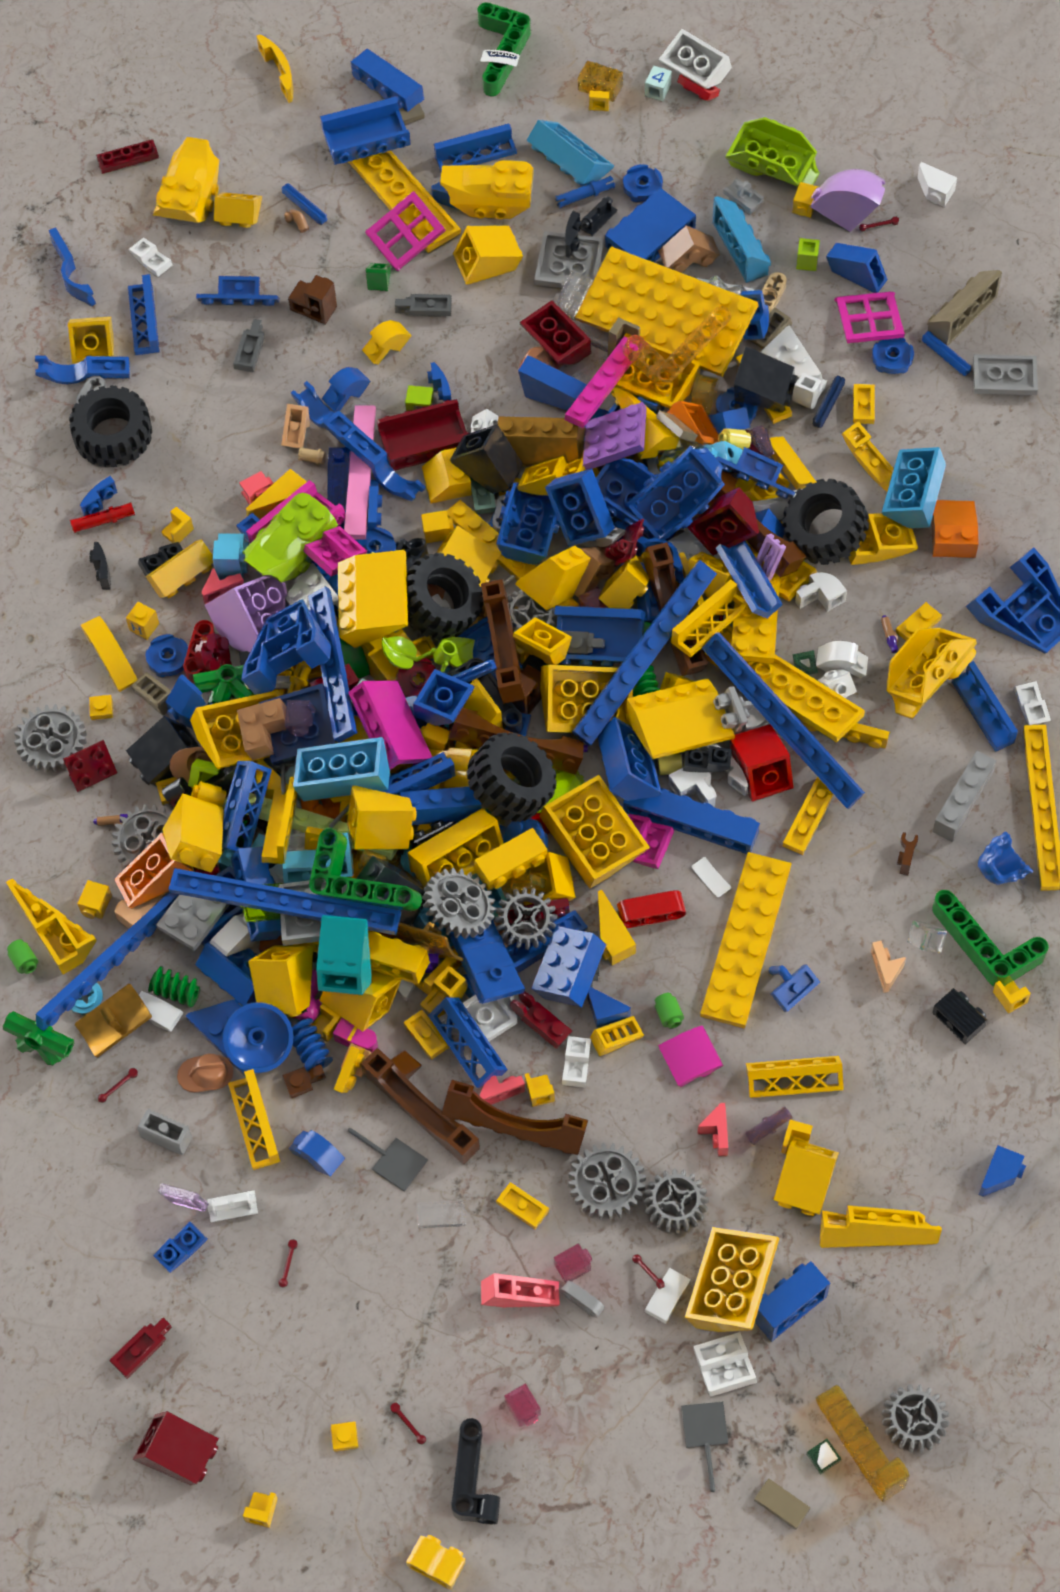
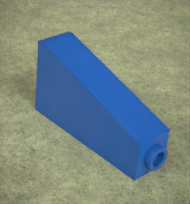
(548, 384)

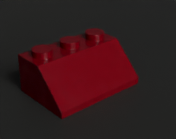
(557, 334)
(726, 521)

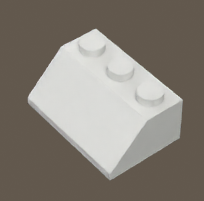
(696, 60)

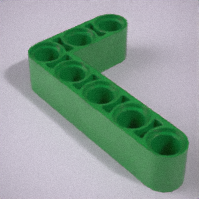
(516, 32)
(355, 887)
(984, 944)

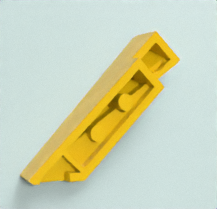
(876, 1228)

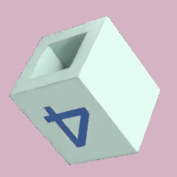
(658, 83)

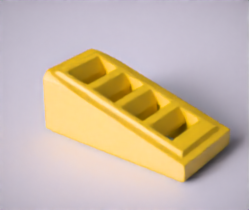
(602, 1041)

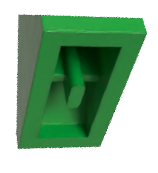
(378, 276)

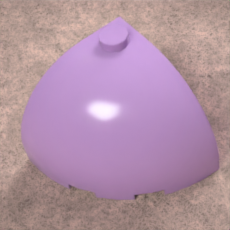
(849, 197)
(244, 609)

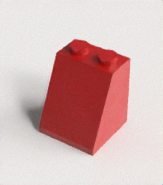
(763, 761)

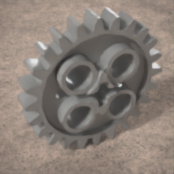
(49, 737)
(131, 833)
(458, 903)
(627, 1174)

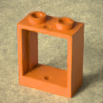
(697, 420)

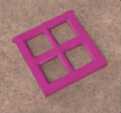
(405, 231)
(893, 313)

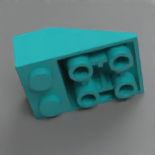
(343, 955)

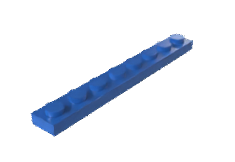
(333, 670)

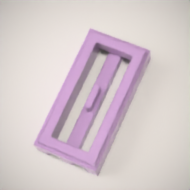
(774, 556)

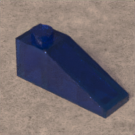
(338, 475)

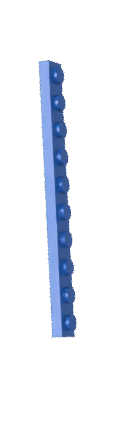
(644, 653)
(783, 720)
(280, 900)
(103, 964)

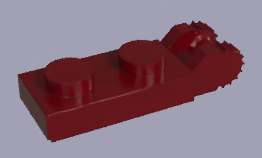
(540, 1020)

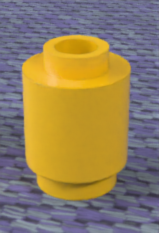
(209, 793)

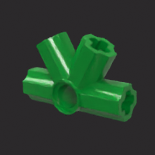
(221, 688)
(49, 1043)

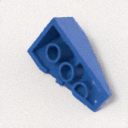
(183, 701)

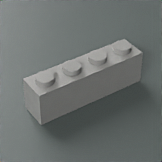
(964, 796)

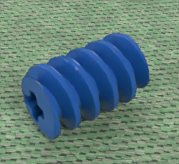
(308, 1046)

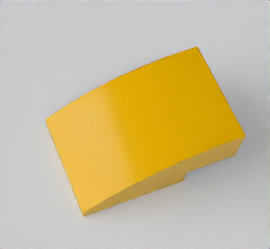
(540, 475)
(884, 541)

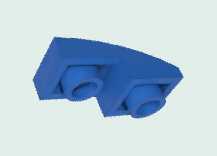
(439, 382)
(102, 491)
(181, 1247)

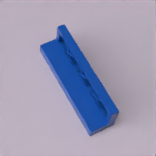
(473, 144)
(147, 318)
(750, 579)
(985, 708)
(424, 778)
(239, 805)
(474, 1037)

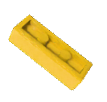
(792, 465)

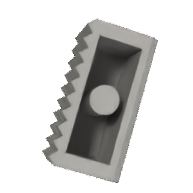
(164, 1132)

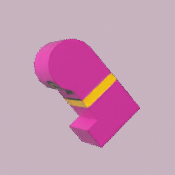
(347, 1033)

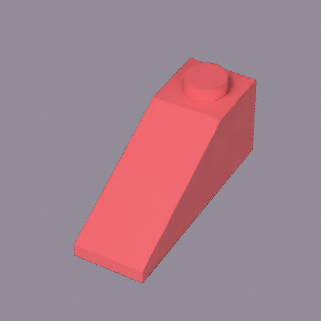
(518, 1291)

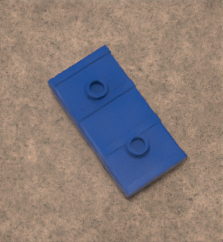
(488, 965)

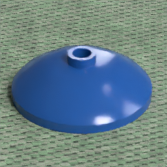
(261, 1053)

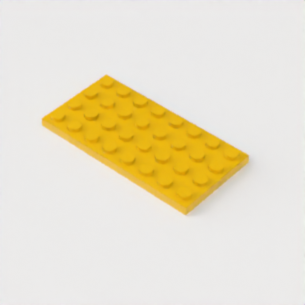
(665, 306)

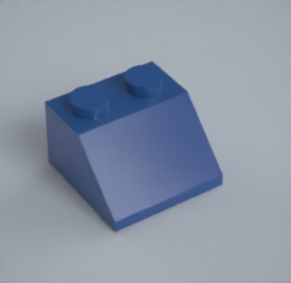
(441, 699)

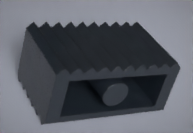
(960, 1015)

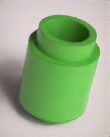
(22, 956)
(668, 1010)

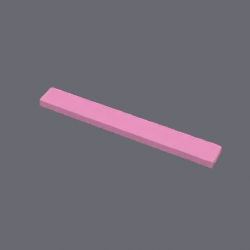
(359, 478)

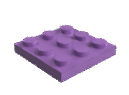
(614, 436)

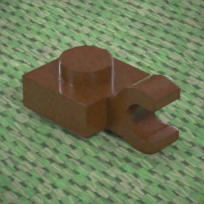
(905, 857)
(300, 1081)

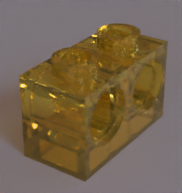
(600, 78)

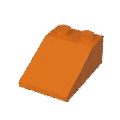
(954, 529)
(148, 874)

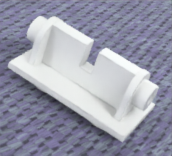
(232, 1206)

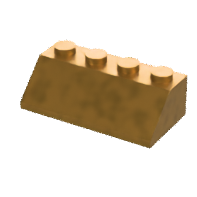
(543, 438)

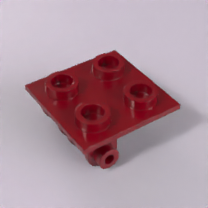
(626, 548)
(90, 765)

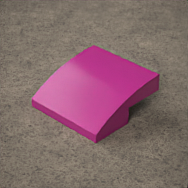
(333, 548)
(656, 836)
(690, 1055)

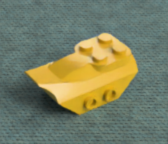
(189, 183)
(489, 190)
(924, 665)

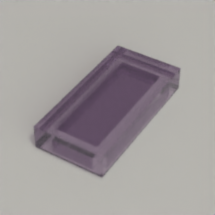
(183, 1197)

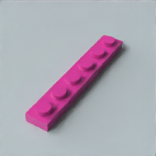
(600, 386)

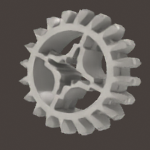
(532, 609)
(519, 911)
(693, 1193)
(923, 1423)

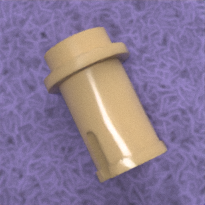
(316, 456)

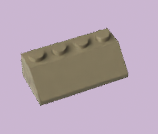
(965, 306)

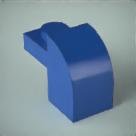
(759, 324)
(344, 384)
(317, 1152)

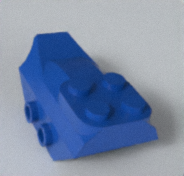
(619, 484)
(678, 492)
(526, 526)

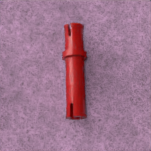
(103, 517)

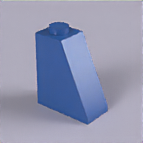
(858, 265)

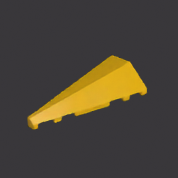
(657, 435)
(62, 938)

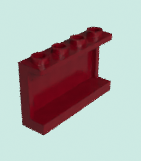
(421, 433)

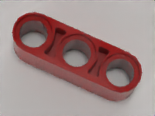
(190, 662)
(651, 909)

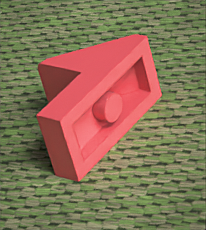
(215, 587)
(494, 1092)
(717, 1126)

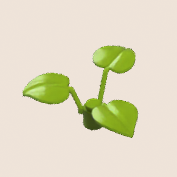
(402, 652)

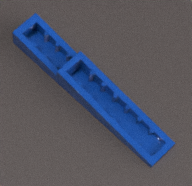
(524, 958)

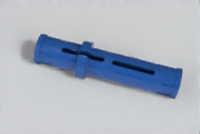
(586, 191)

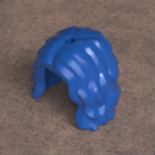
(1001, 863)

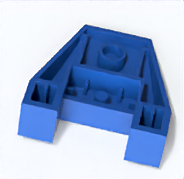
(1029, 612)
(283, 643)

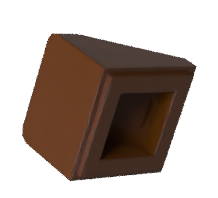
(406, 1064)

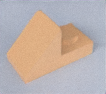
(295, 425)
(887, 969)

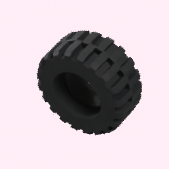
(104, 405)
(809, 504)
(457, 582)
(498, 791)

